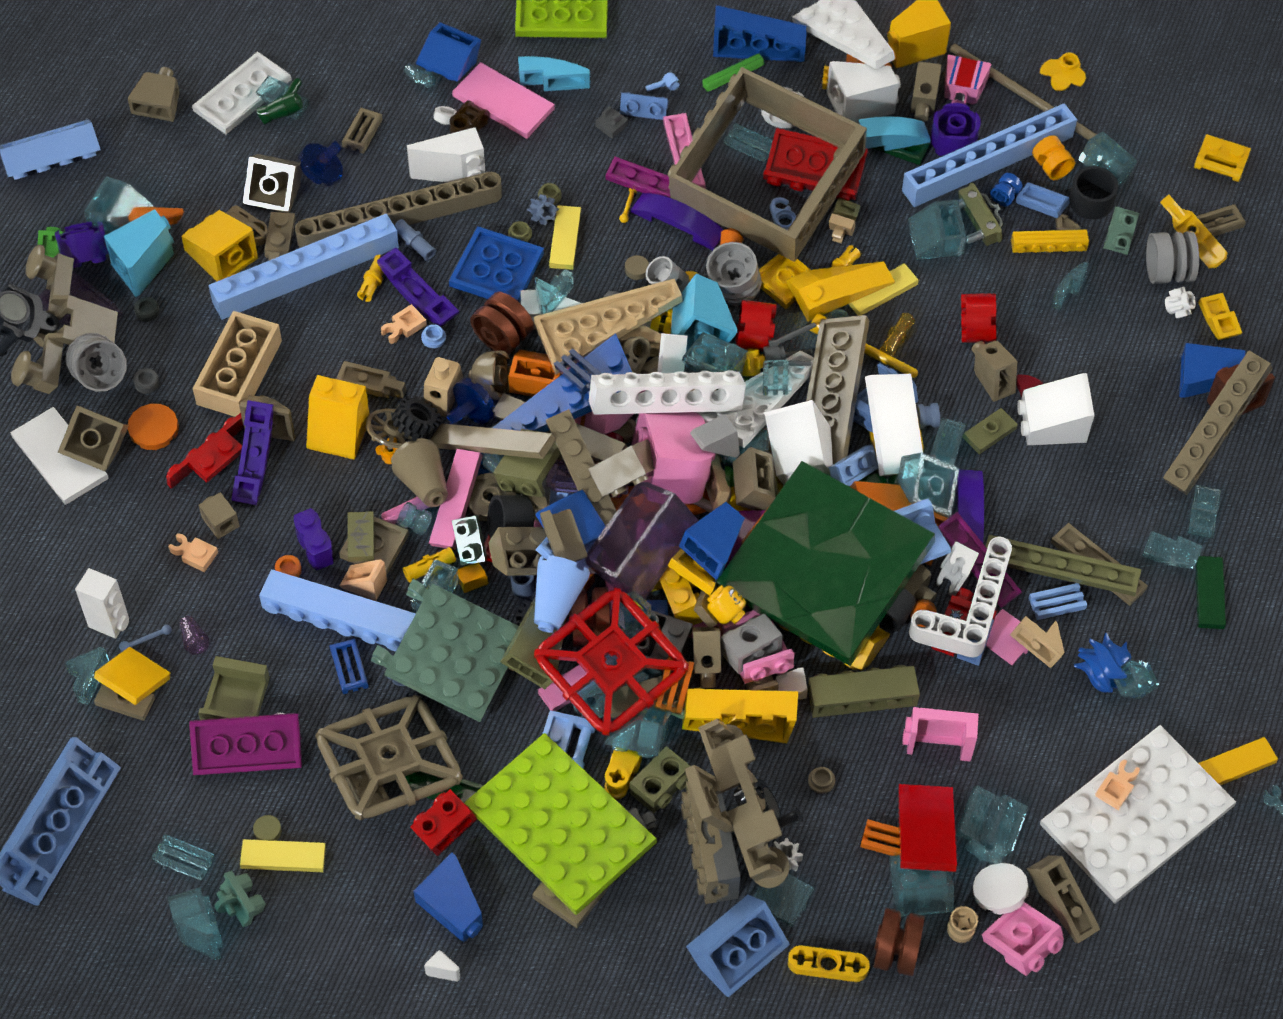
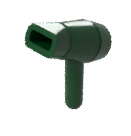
(282, 106)

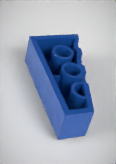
(746, 34)

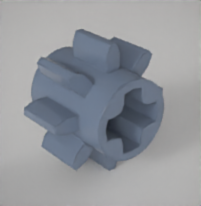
(542, 209)

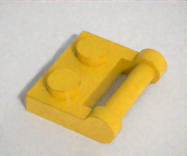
(1222, 157)

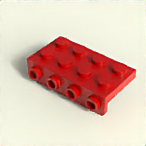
(802, 161)

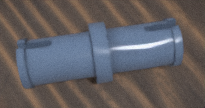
(415, 240)

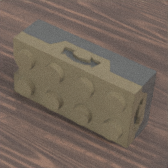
(712, 853)

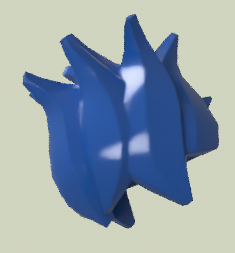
(1104, 663)

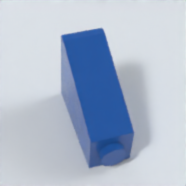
(1201, 364)
(713, 538)
(450, 899)

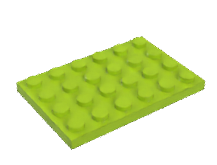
(560, 823)

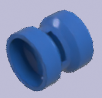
(1007, 187)

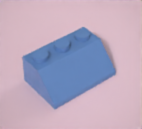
(738, 944)

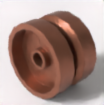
(502, 323)
(598, 622)
(898, 941)

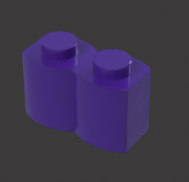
(313, 539)

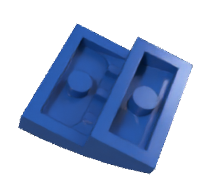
(585, 515)

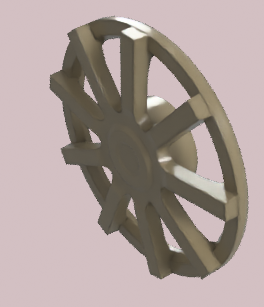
(387, 428)

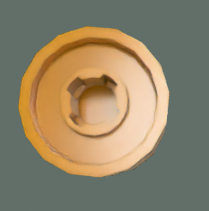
(1053, 157)

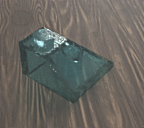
(928, 478)

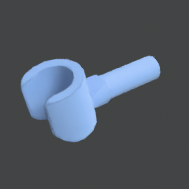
(669, 80)

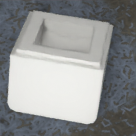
(793, 681)
(442, 967)

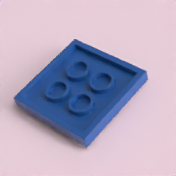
(496, 265)

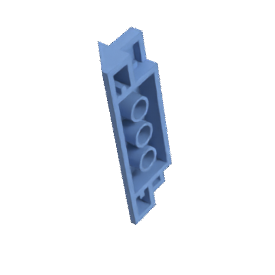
(55, 821)

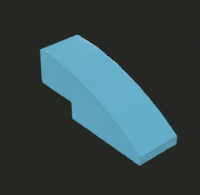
(552, 73)
(894, 132)

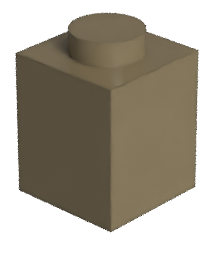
(219, 515)

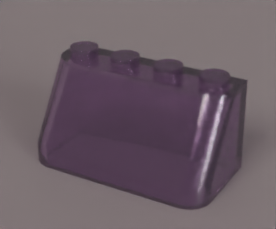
(640, 539)

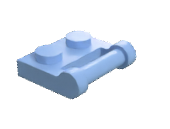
(560, 729)

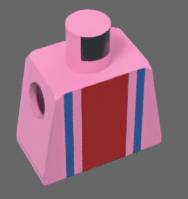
(965, 79)

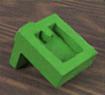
(49, 241)

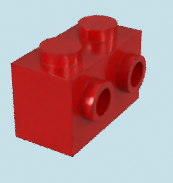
(443, 822)

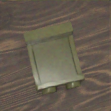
(525, 474)
(235, 689)

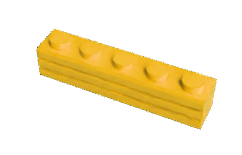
(1049, 241)

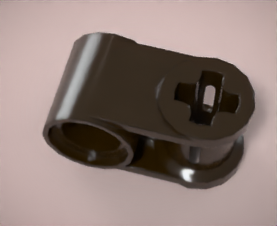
(468, 117)

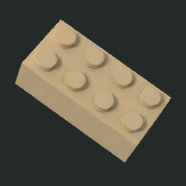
(237, 363)

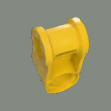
(622, 769)

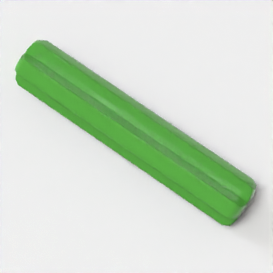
(723, 76)

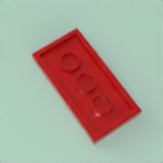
(927, 828)

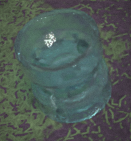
(414, 518)

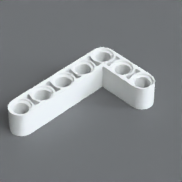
(980, 607)

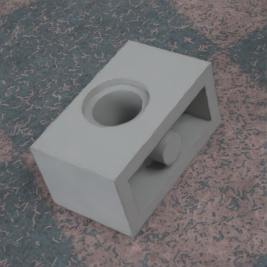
(750, 642)

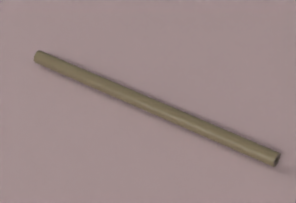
(1019, 90)

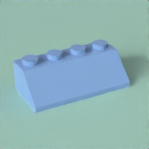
(49, 148)

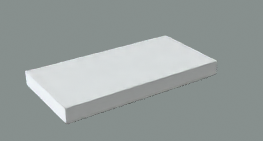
(236, 95)
(893, 420)
(41, 441)

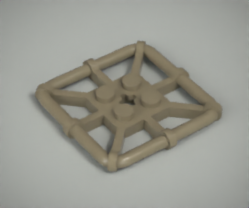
(383, 770)

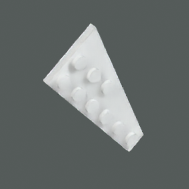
(848, 29)
(752, 417)

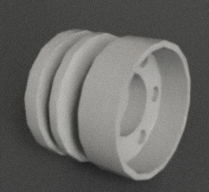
(1172, 257)
(735, 271)
(103, 374)

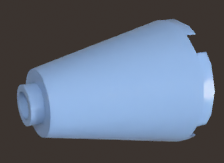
(556, 591)

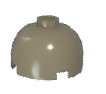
(492, 373)

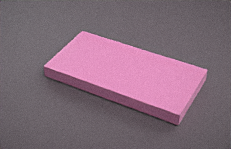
(504, 99)

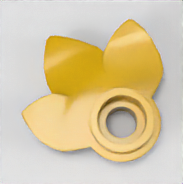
(1064, 71)

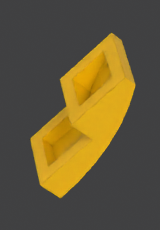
(1218, 316)

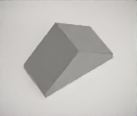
(717, 437)

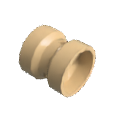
(964, 918)

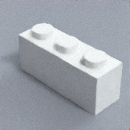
(102, 603)

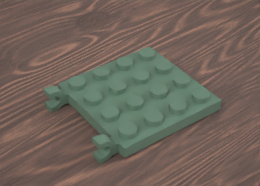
(450, 651)

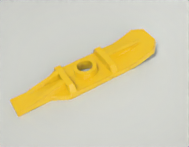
(1209, 248)

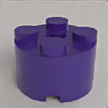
(954, 128)
(83, 243)

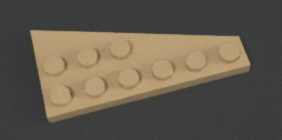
(594, 322)

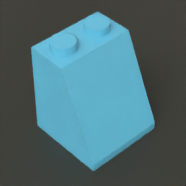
(140, 250)
(702, 311)

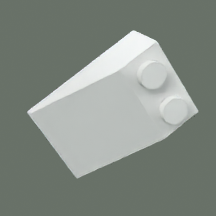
(447, 157)

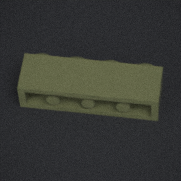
(863, 691)

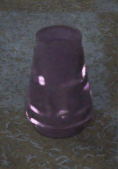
(193, 636)

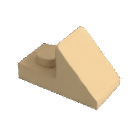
(1044, 645)

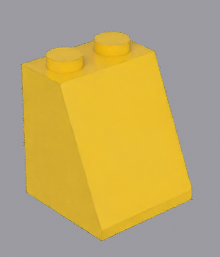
(919, 33)
(221, 245)
(336, 417)

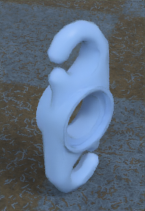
(778, 214)

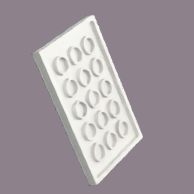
(1163, 814)

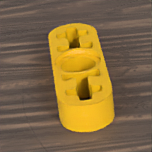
(819, 971)

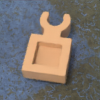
(404, 322)
(196, 554)
(1117, 788)

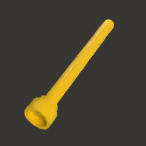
(875, 353)

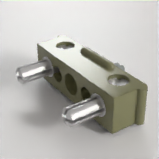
(980, 215)

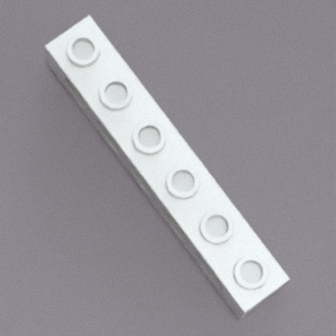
(655, 399)

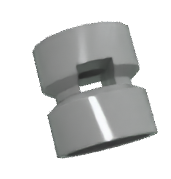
(664, 269)

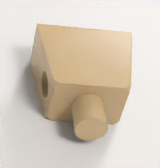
(441, 379)

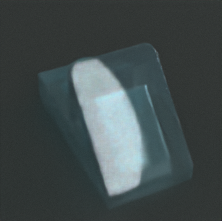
(552, 294)
(84, 669)

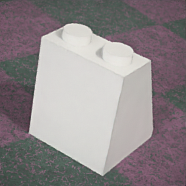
(861, 90)
(1057, 412)
(799, 435)

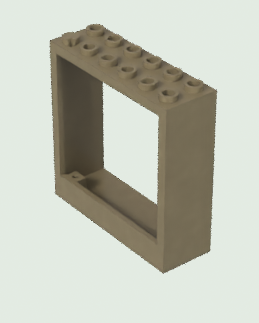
(789, 107)

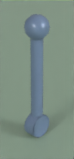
(166, 629)

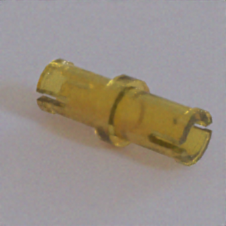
(897, 334)

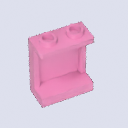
(765, 666)
(942, 728)

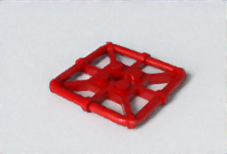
(609, 677)

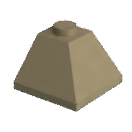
(282, 421)

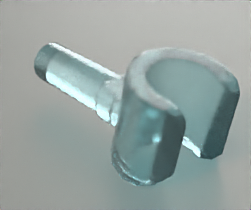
(1274, 800)

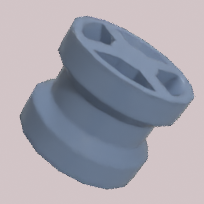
(928, 415)

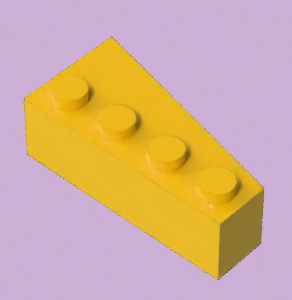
(755, 712)

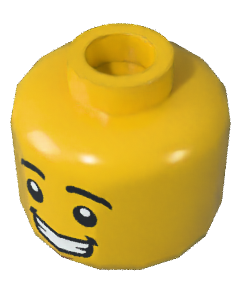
(726, 604)

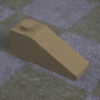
(1063, 896)

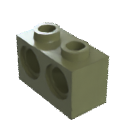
(655, 777)

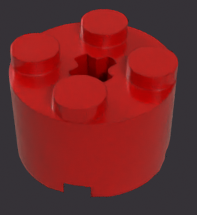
(978, 318)
(755, 324)

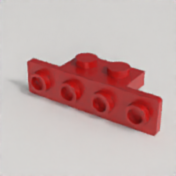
(211, 456)

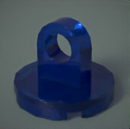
(321, 163)
(472, 402)

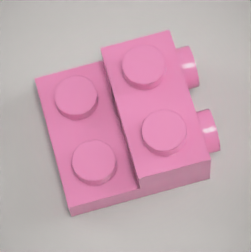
(1025, 938)

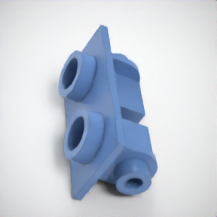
(643, 106)

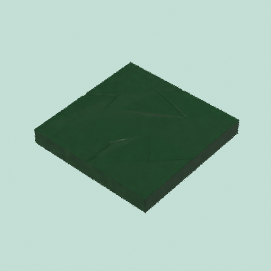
(827, 562)

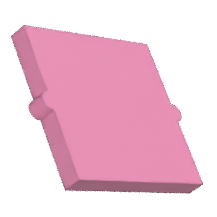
(1001, 641)

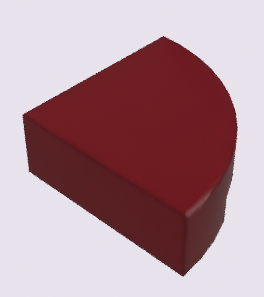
(1025, 382)

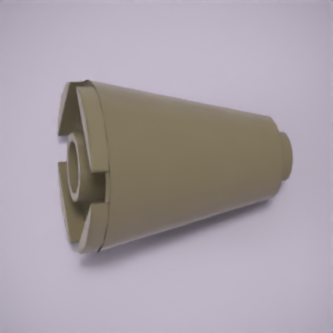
(421, 471)

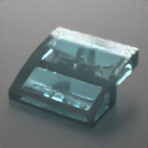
(992, 819)

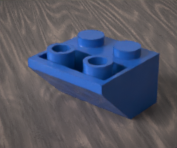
(449, 52)

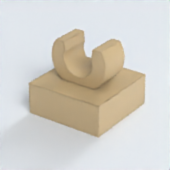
(841, 226)

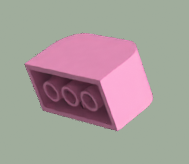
(676, 456)

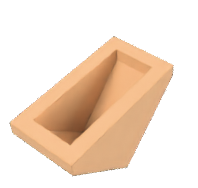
(366, 579)

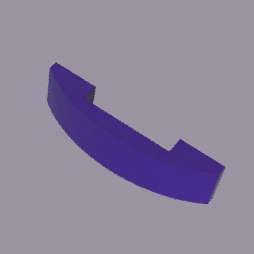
(679, 215)
(415, 289)
(254, 452)
(971, 500)

